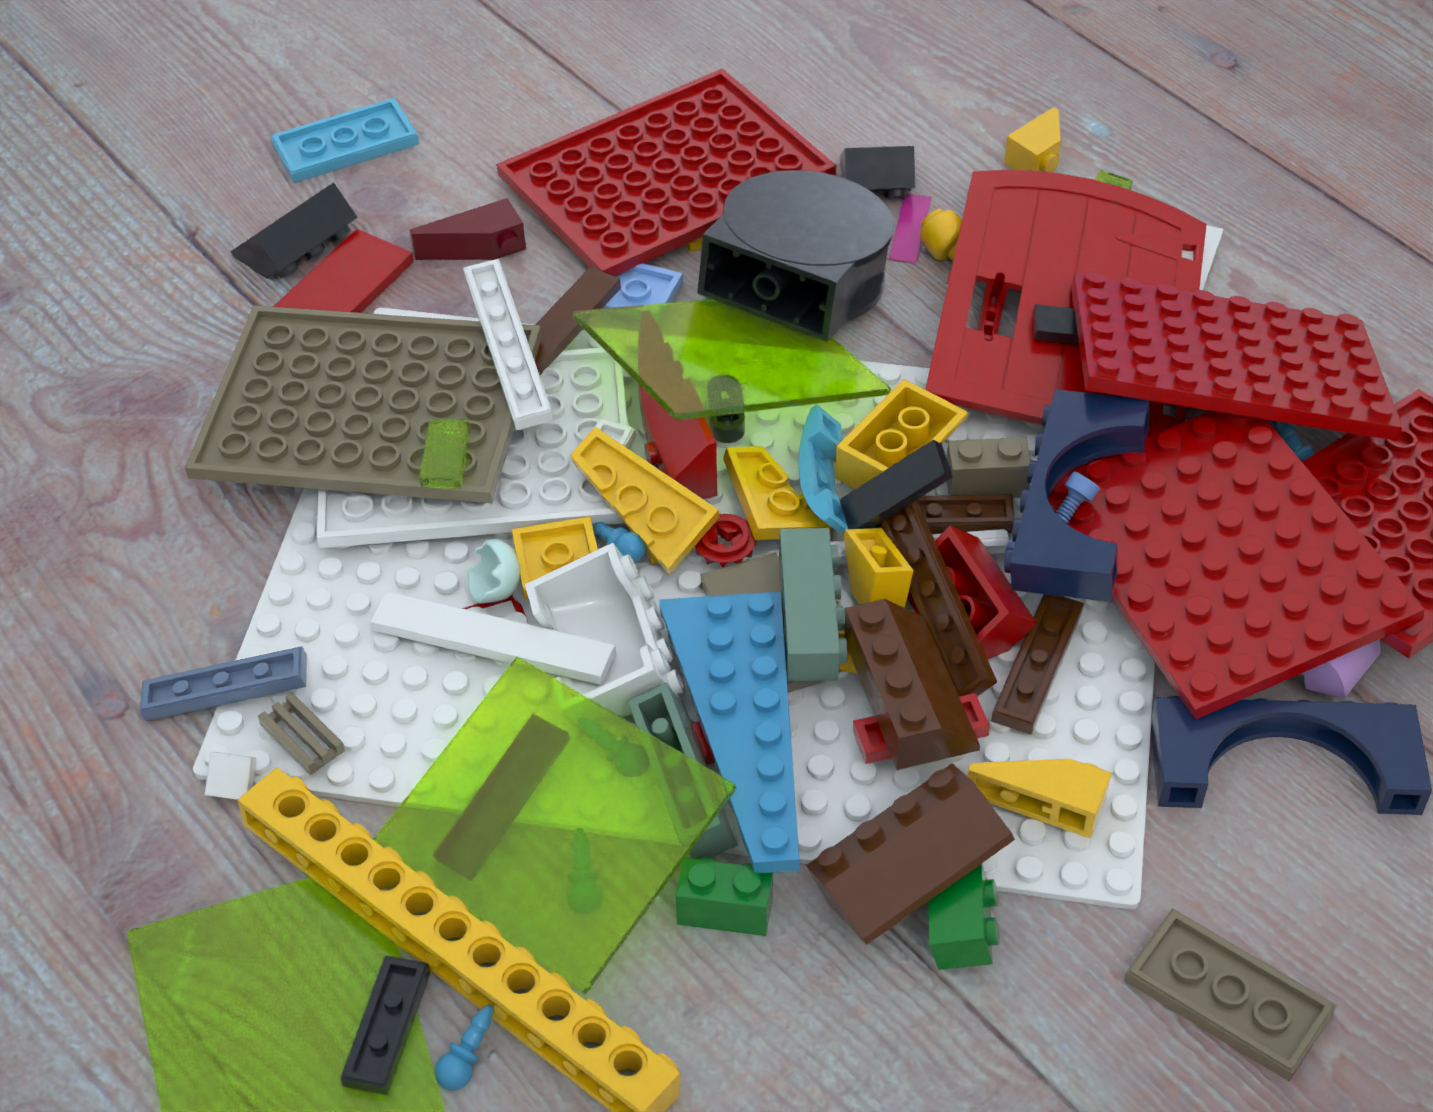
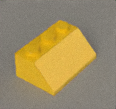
(894, 430)

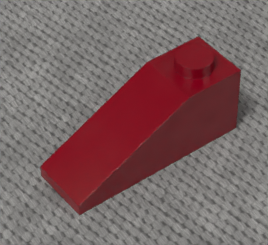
(471, 235)

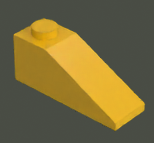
(1047, 790)

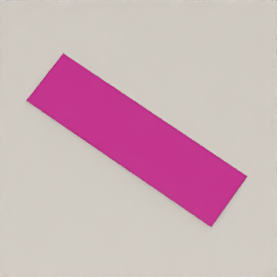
(906, 238)

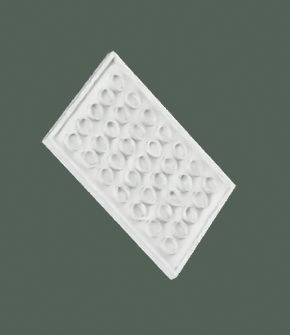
(536, 481)

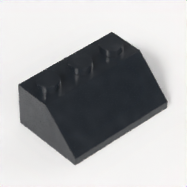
(297, 234)

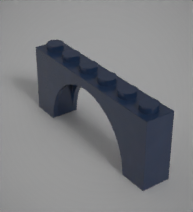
(1047, 551)
(1373, 738)

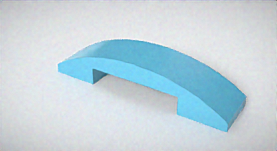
(816, 467)

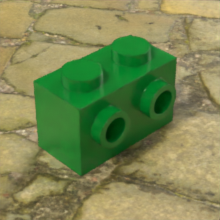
(724, 896)
(962, 922)

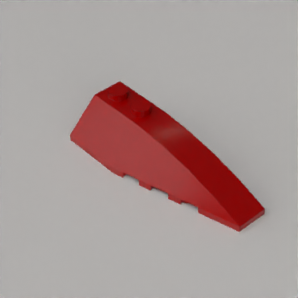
(680, 447)

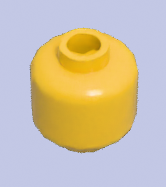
(941, 233)

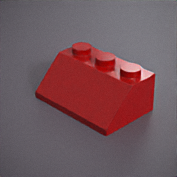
(985, 592)

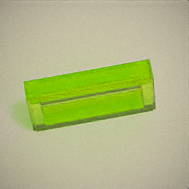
(444, 453)

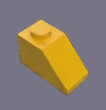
(1035, 144)
(876, 567)

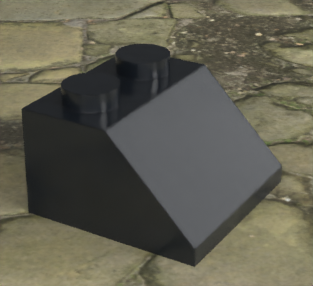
(880, 168)

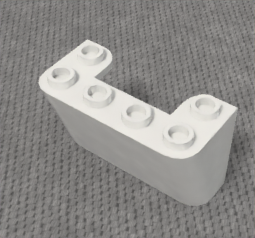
(608, 603)

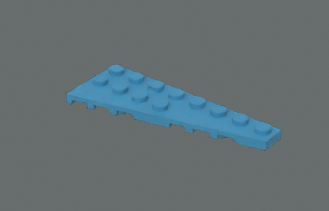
(738, 686)

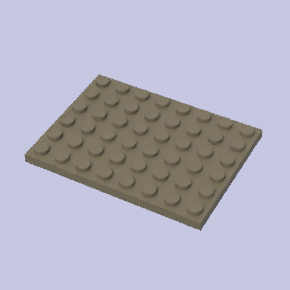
(351, 403)

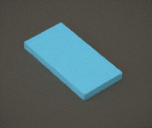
(344, 140)

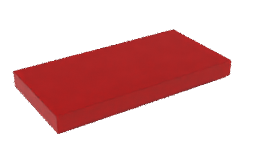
(350, 275)

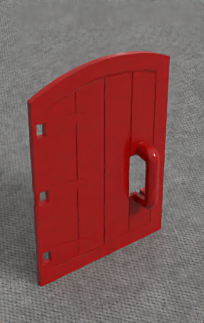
(1032, 237)

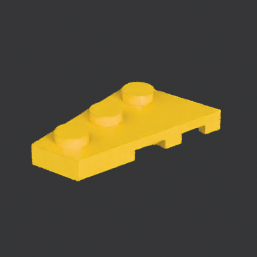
(766, 494)

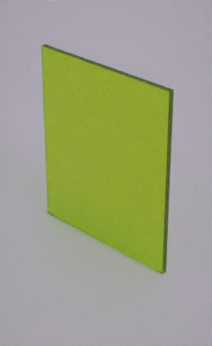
(723, 360)
(555, 821)
(263, 1004)

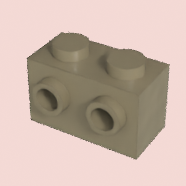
(988, 466)

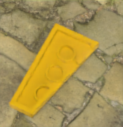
(646, 499)

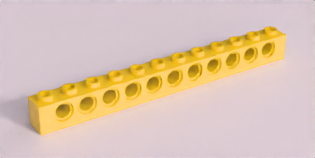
(269, 814)

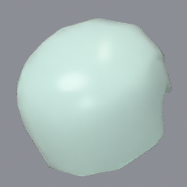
(496, 573)

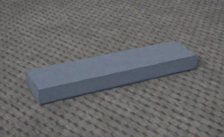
(223, 683)

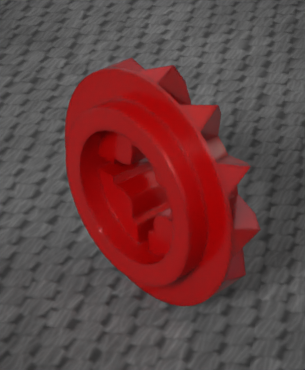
(732, 529)

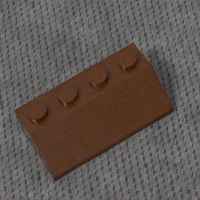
(907, 684)
(909, 853)

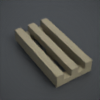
(283, 713)

